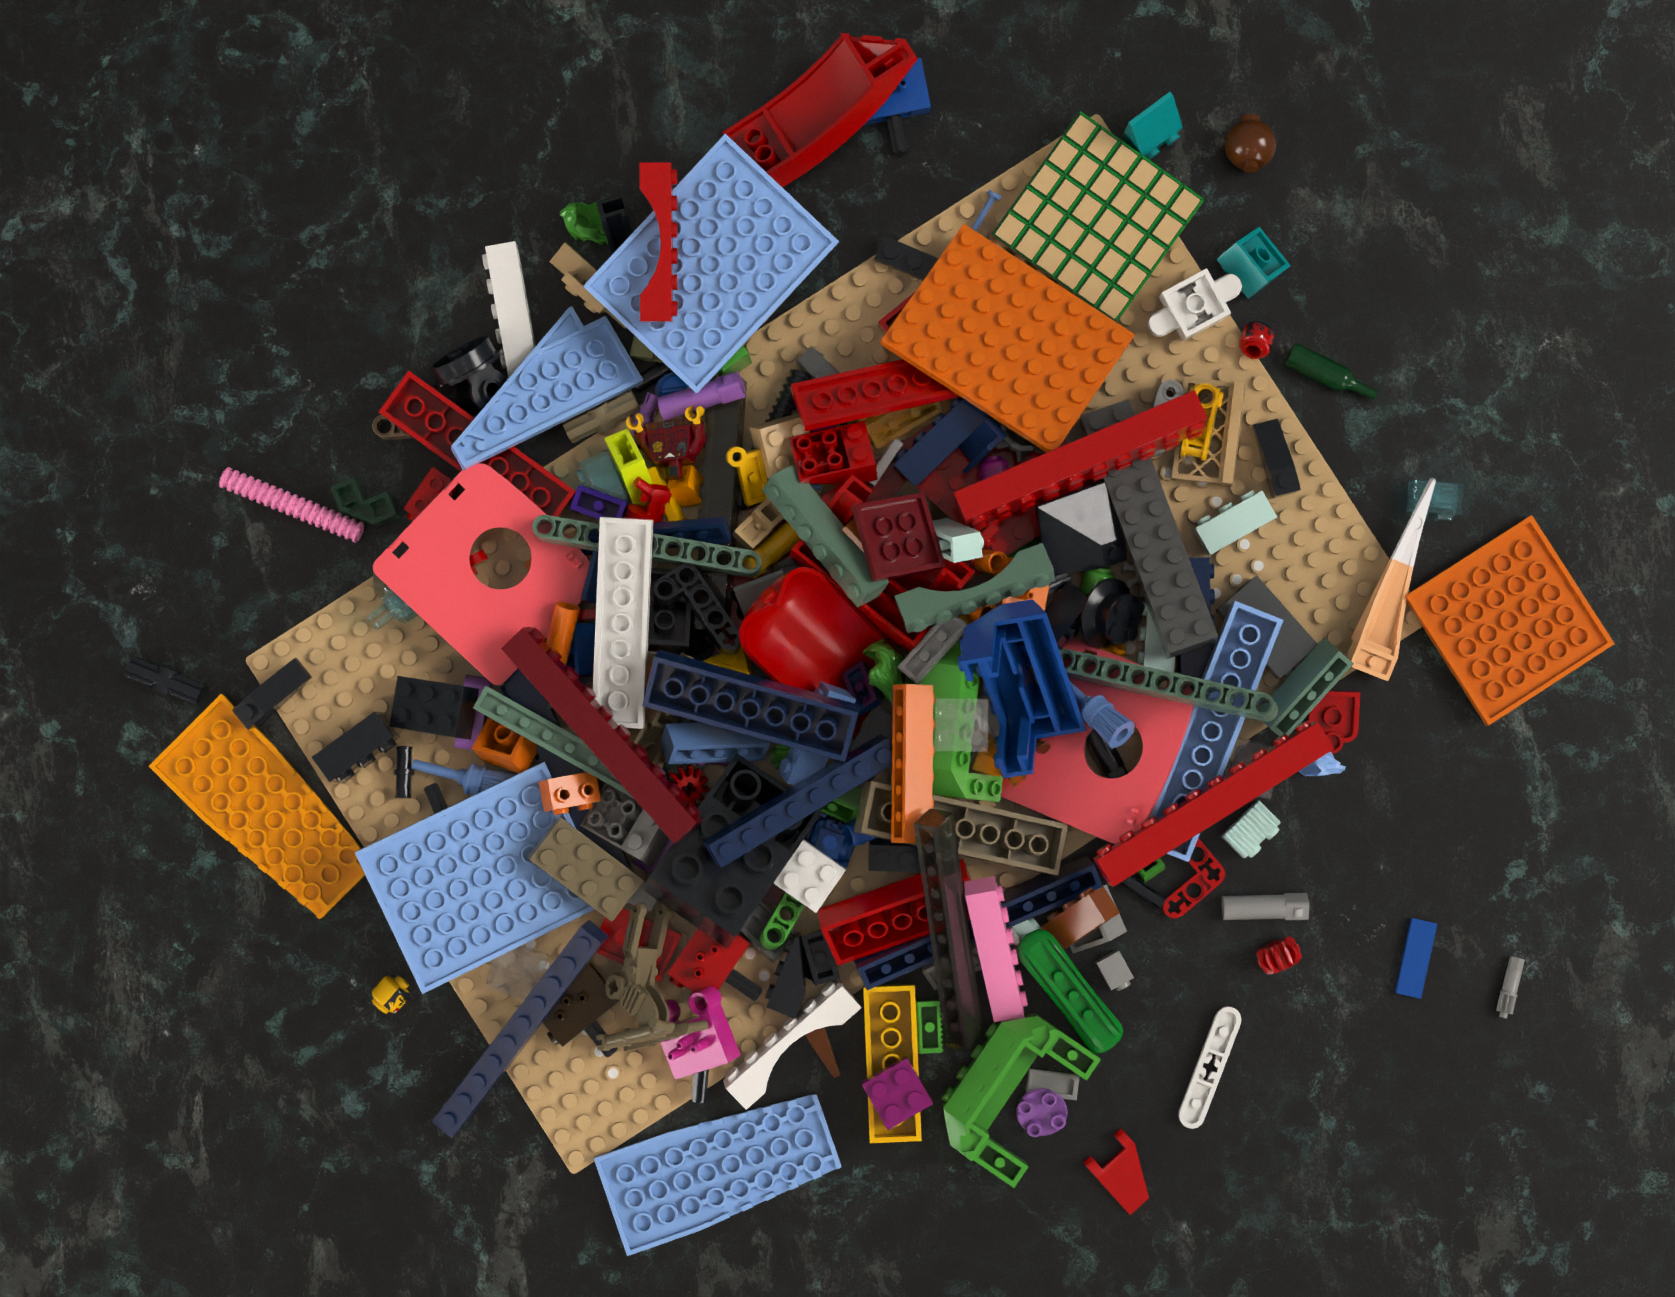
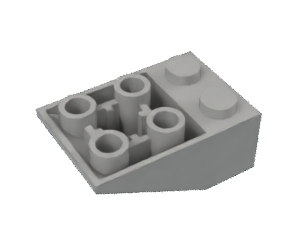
(625, 825)

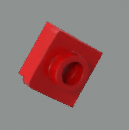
(988, 533)

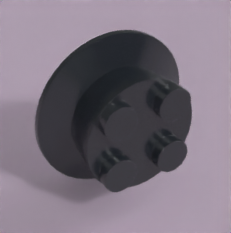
(1110, 614)

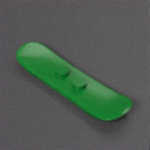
(1069, 991)

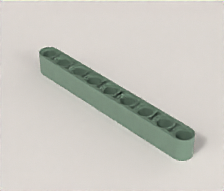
(661, 543)
(1174, 691)

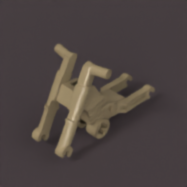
(638, 988)

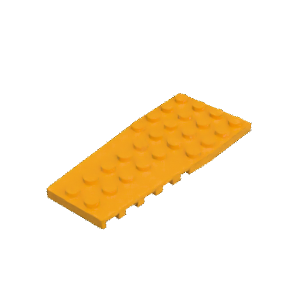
(261, 806)

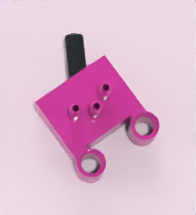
(702, 1049)

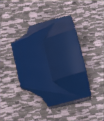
(858, 686)

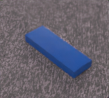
(1415, 958)

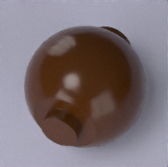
(1250, 144)

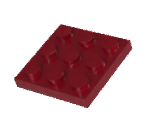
(898, 537)

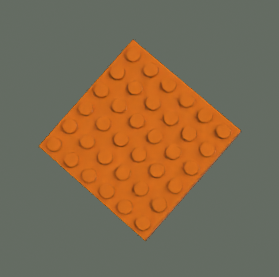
(1509, 620)

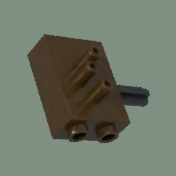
(580, 1009)

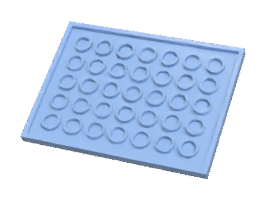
(738, 260)
(463, 881)

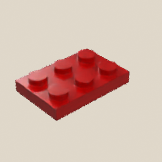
(617, 930)

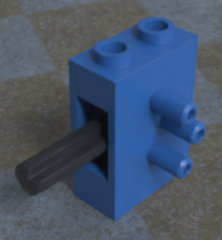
(907, 100)

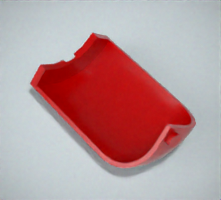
(807, 633)

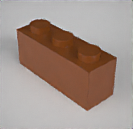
(1081, 917)

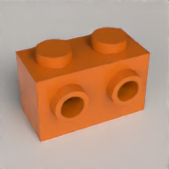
(569, 791)

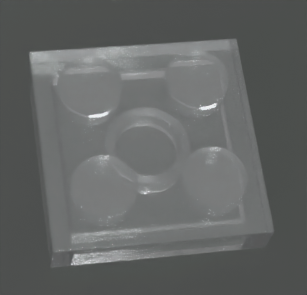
(961, 725)

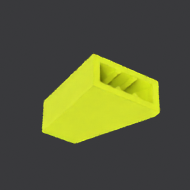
(628, 463)

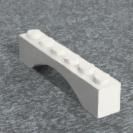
(830, 1008)

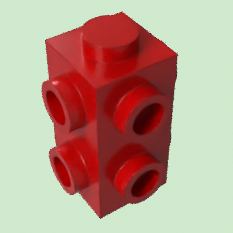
(428, 490)

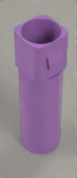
(717, 391)

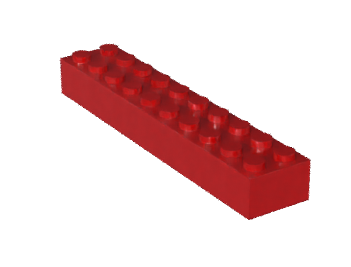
(1081, 461)

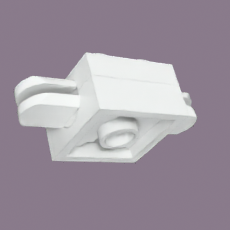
(1194, 305)

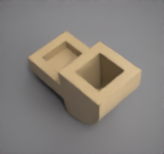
(758, 525)

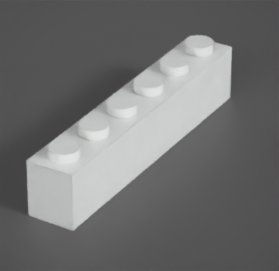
(510, 304)

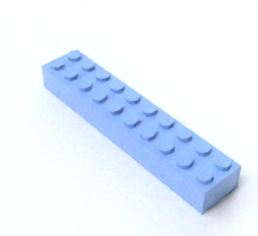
(1211, 735)

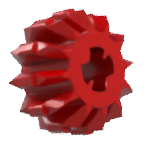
(695, 779)
(1279, 955)

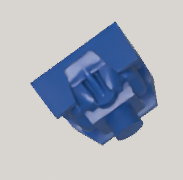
(829, 838)

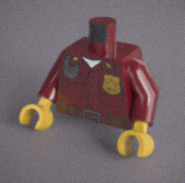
(671, 442)

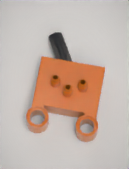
(999, 563)

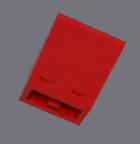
(834, 455)

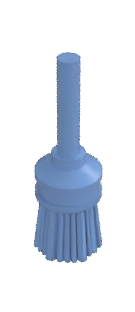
(1102, 717)
(473, 779)

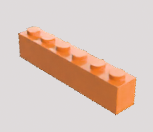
(911, 758)

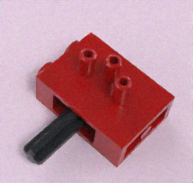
(710, 964)

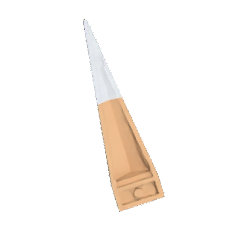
(1380, 626)

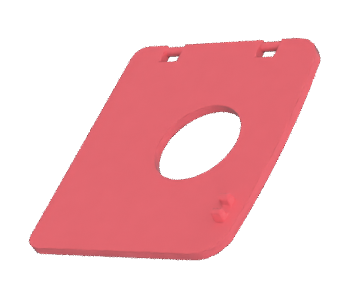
(444, 592)
(1101, 806)

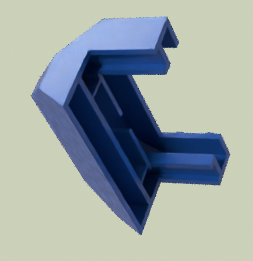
(1004, 648)

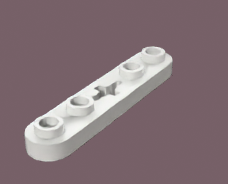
(1201, 1091)

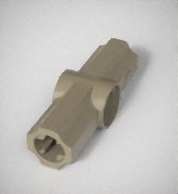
(601, 417)

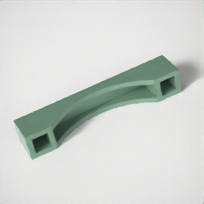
(927, 607)

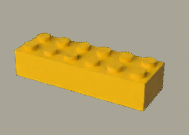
(889, 1037)

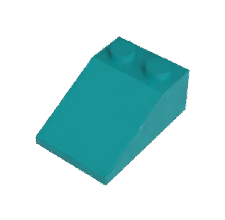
(1154, 127)

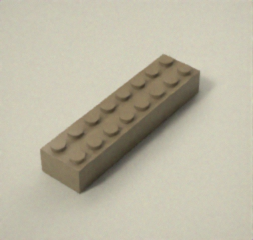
(979, 829)

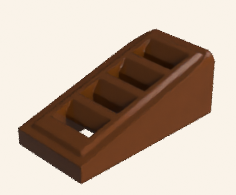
(821, 1044)

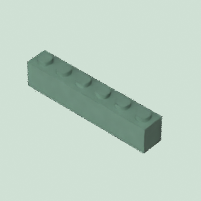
(823, 535)

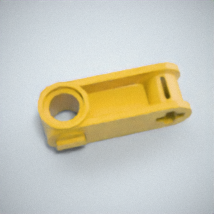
(1210, 409)

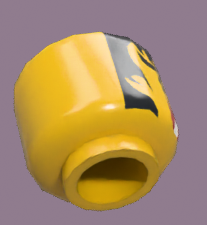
(390, 994)

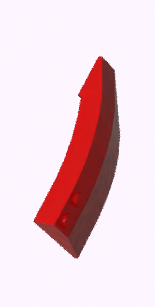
(823, 105)

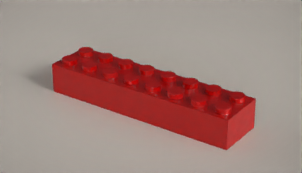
(440, 422)

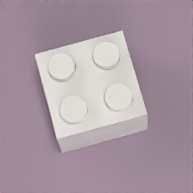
(809, 875)

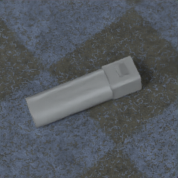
(1246, 907)

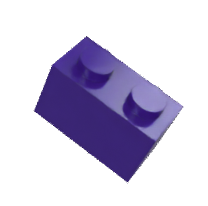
(597, 505)

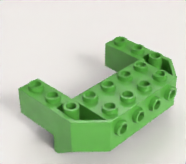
(992, 1079)

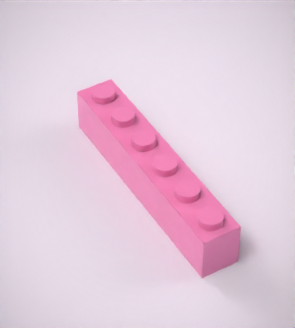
(994, 948)

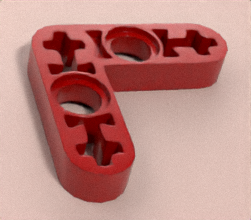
(1200, 878)

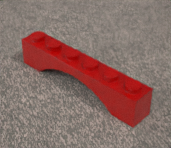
(657, 297)

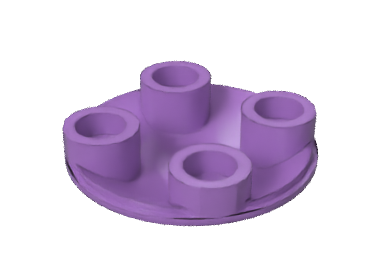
(1041, 1112)

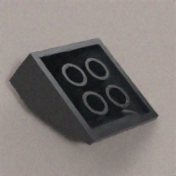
(1081, 530)

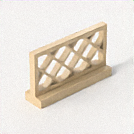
(1230, 436)

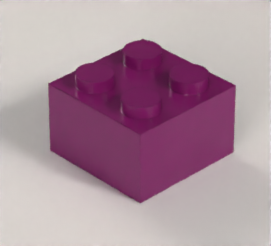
(897, 1092)

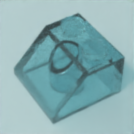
(601, 475)

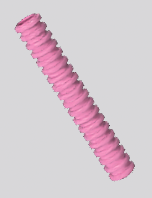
(291, 504)

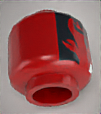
(1256, 340)

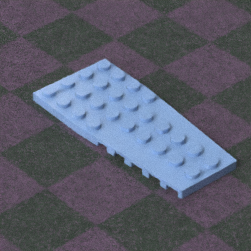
(714, 1170)

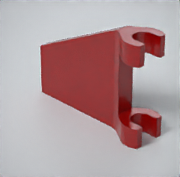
(1122, 1175)

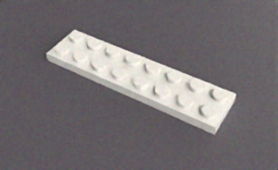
(623, 617)

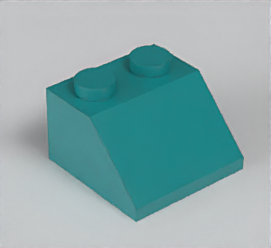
(1253, 261)

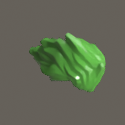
(584, 222)
(885, 672)

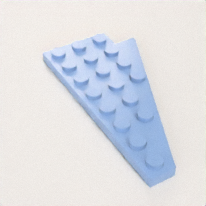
(558, 380)

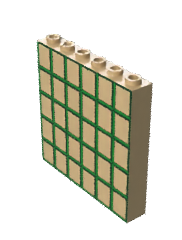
(1096, 217)

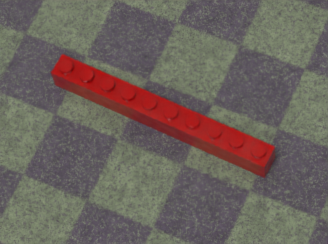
(1213, 803)

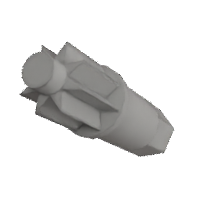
(1510, 987)

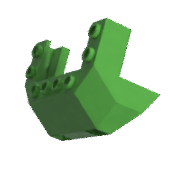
(952, 767)

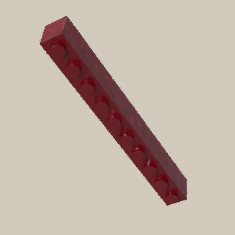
(602, 734)

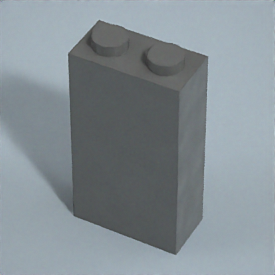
(1292, 640)

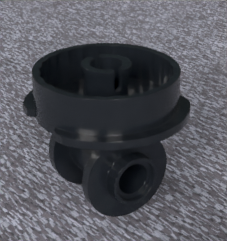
(470, 373)

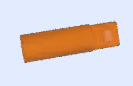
(563, 628)

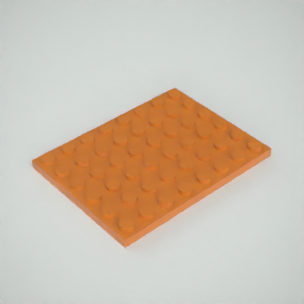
(1007, 339)

